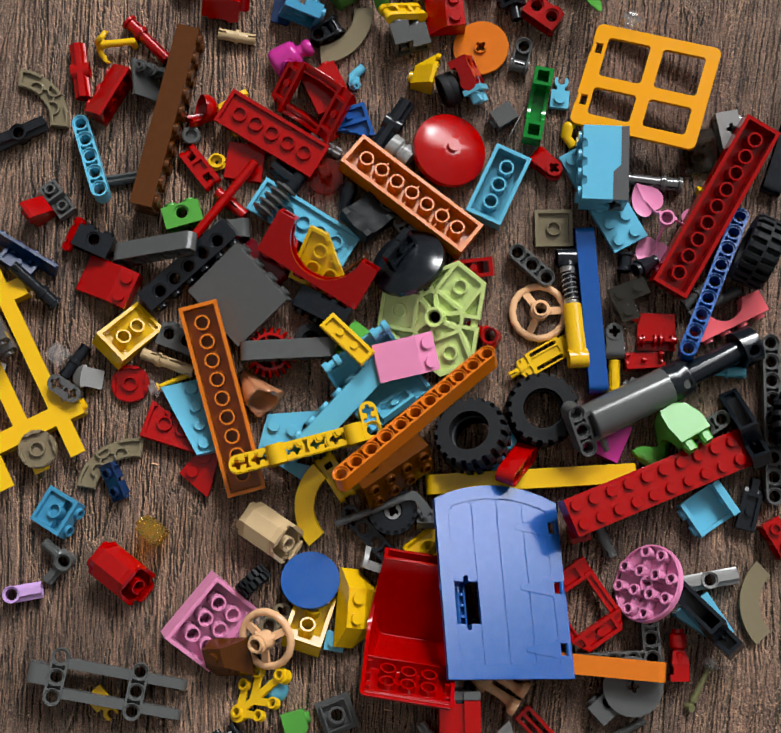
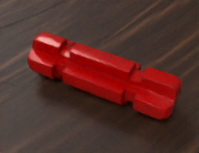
(66, 246)

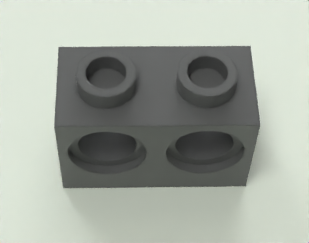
(174, 344)

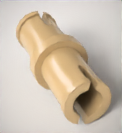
(236, 36)

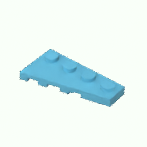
(189, 410)

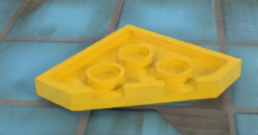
(319, 255)

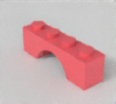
(748, 307)

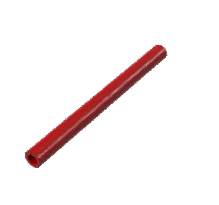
(225, 198)

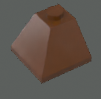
(228, 657)

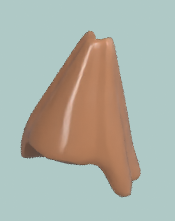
(259, 395)

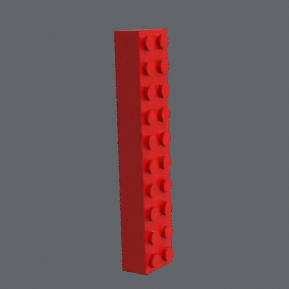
(714, 207)
(653, 484)

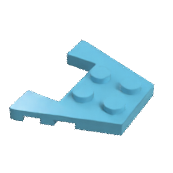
(281, 428)

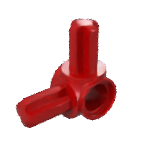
(483, 333)

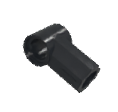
(283, 173)

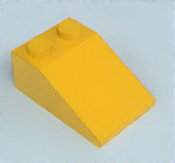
(126, 335)
(310, 628)

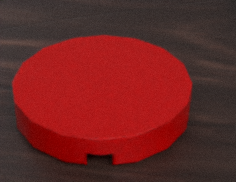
(130, 384)

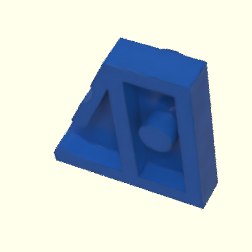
(357, 122)

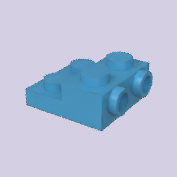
(304, 14)
(58, 512)

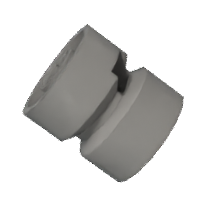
(400, 150)

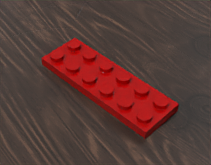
(271, 133)

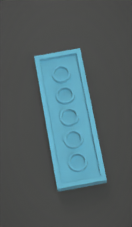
(618, 227)
(341, 236)

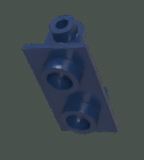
(117, 489)

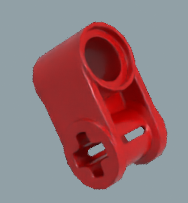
(543, 161)

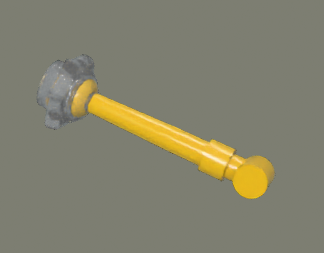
(155, 388)

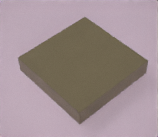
(553, 228)

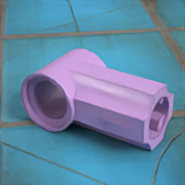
(25, 592)

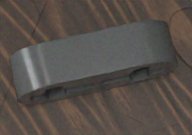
(62, 392)

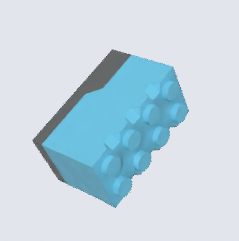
(602, 167)

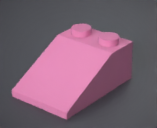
(405, 357)

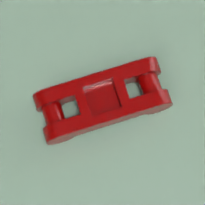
(200, 168)

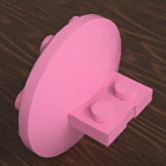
(648, 584)

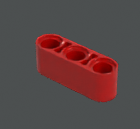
(516, 464)

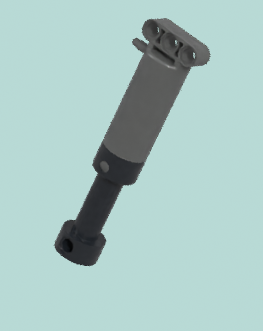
(655, 391)

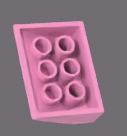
(208, 614)

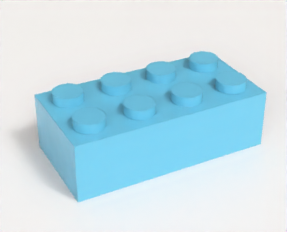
(498, 186)

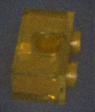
(152, 529)

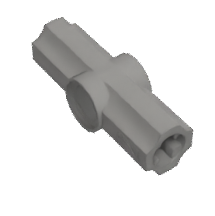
(720, 578)

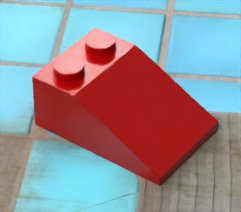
(109, 282)

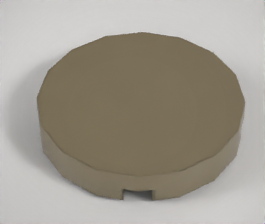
(37, 449)

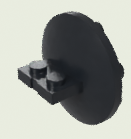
(409, 263)

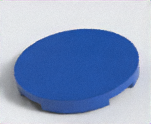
(310, 580)

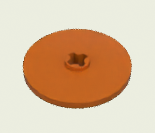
(486, 35)

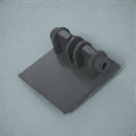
(145, 78)

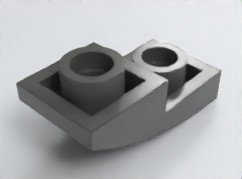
(58, 200)

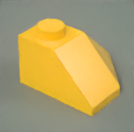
(424, 74)

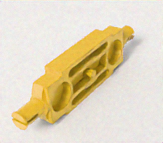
(528, 365)

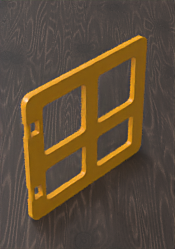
(645, 90)

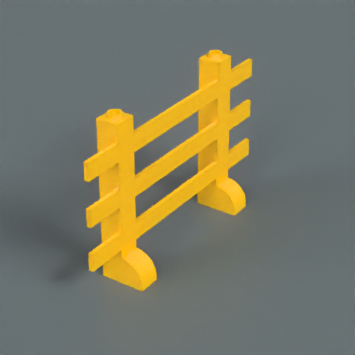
(59, 414)

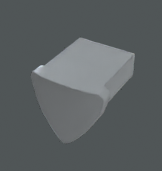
(88, 377)
(368, 564)

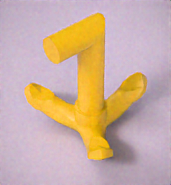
(102, 44)

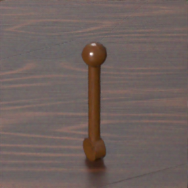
(364, 255)

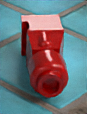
(678, 658)

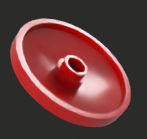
(448, 150)

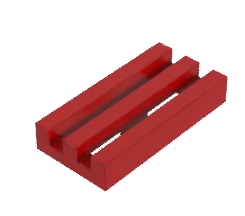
(523, 713)

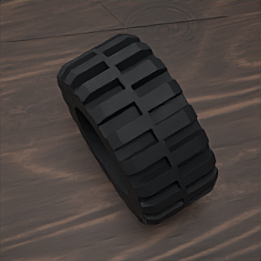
(757, 253)
(515, 409)
(462, 415)

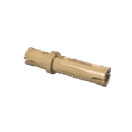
(161, 360)

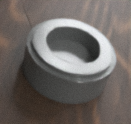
(191, 135)

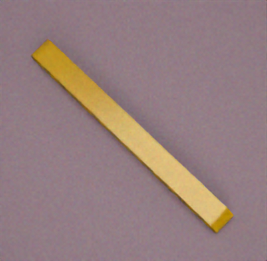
(533, 479)

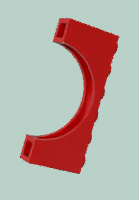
(280, 246)

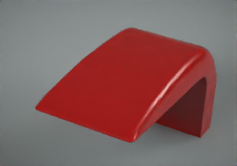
(406, 634)

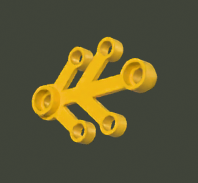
(240, 711)

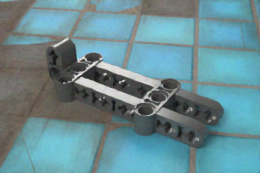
(40, 673)

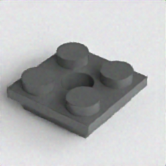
(343, 703)

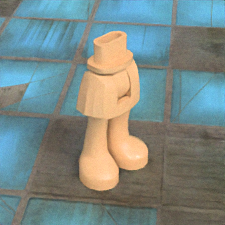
(510, 701)

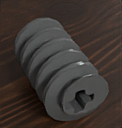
(273, 200)

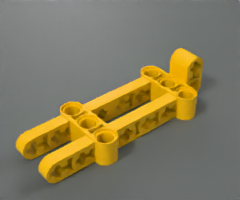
(276, 453)

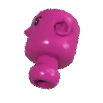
(289, 52)

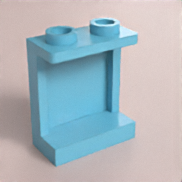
(707, 509)

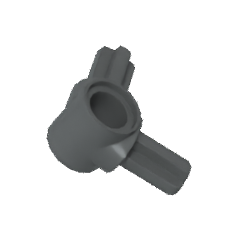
(57, 554)

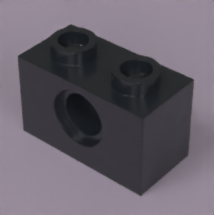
(84, 236)

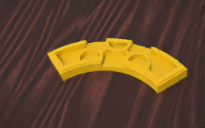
(305, 501)

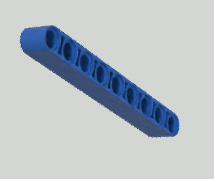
(710, 292)
(591, 309)

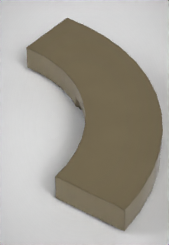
(352, 39)
(49, 94)
(115, 451)
(749, 602)

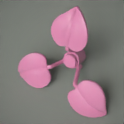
(644, 202)

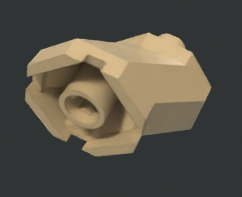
(270, 532)

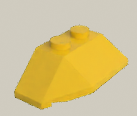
(352, 608)

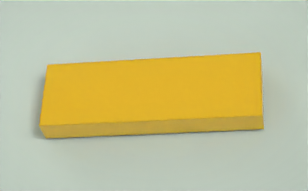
(347, 339)

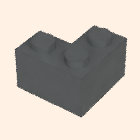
(408, 38)

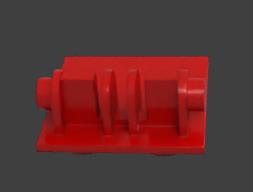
(656, 332)

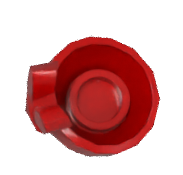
(205, 111)

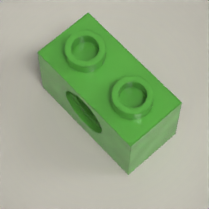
(192, 219)

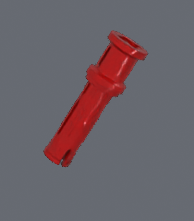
(141, 34)

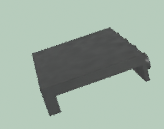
(243, 292)

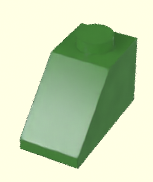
(296, 721)

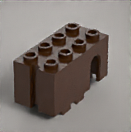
(395, 473)

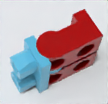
(470, 78)

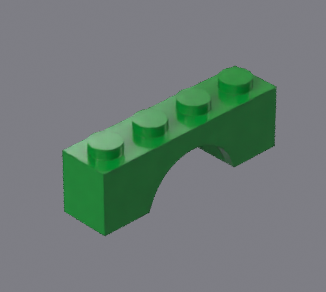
(537, 106)

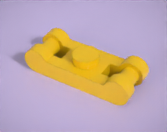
(403, 11)
(328, 473)

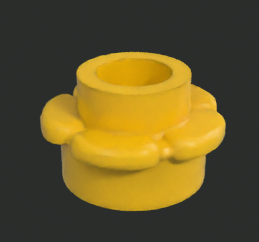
(217, 157)

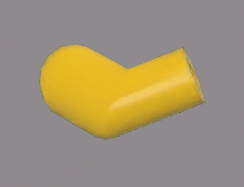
(566, 134)

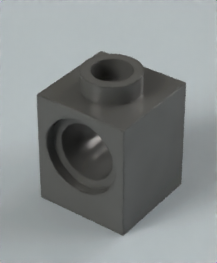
(502, 117)

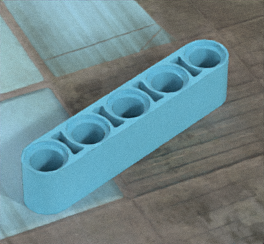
(88, 151)

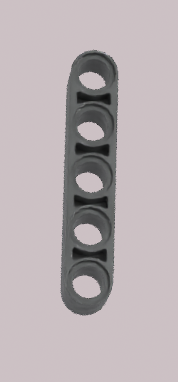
(155, 248)
(287, 349)

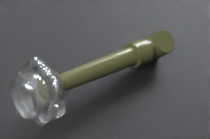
(710, 665)

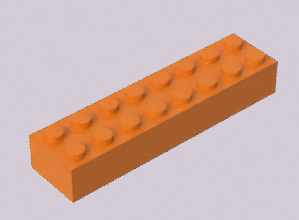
(409, 196)

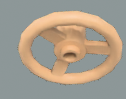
(536, 317)
(263, 640)

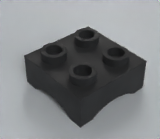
(366, 218)

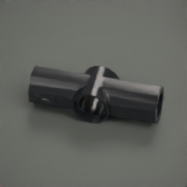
(393, 122)
(31, 130)

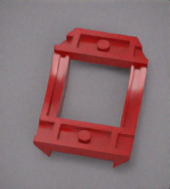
(335, 112)
(607, 625)

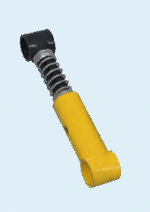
(577, 353)

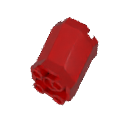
(121, 572)

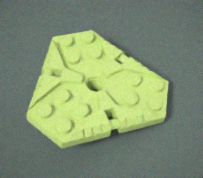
(455, 296)

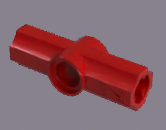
(80, 71)

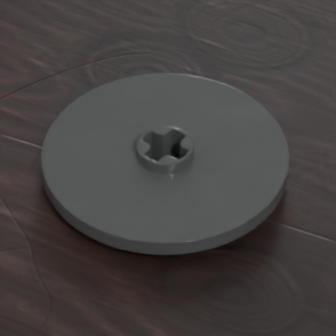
(631, 703)

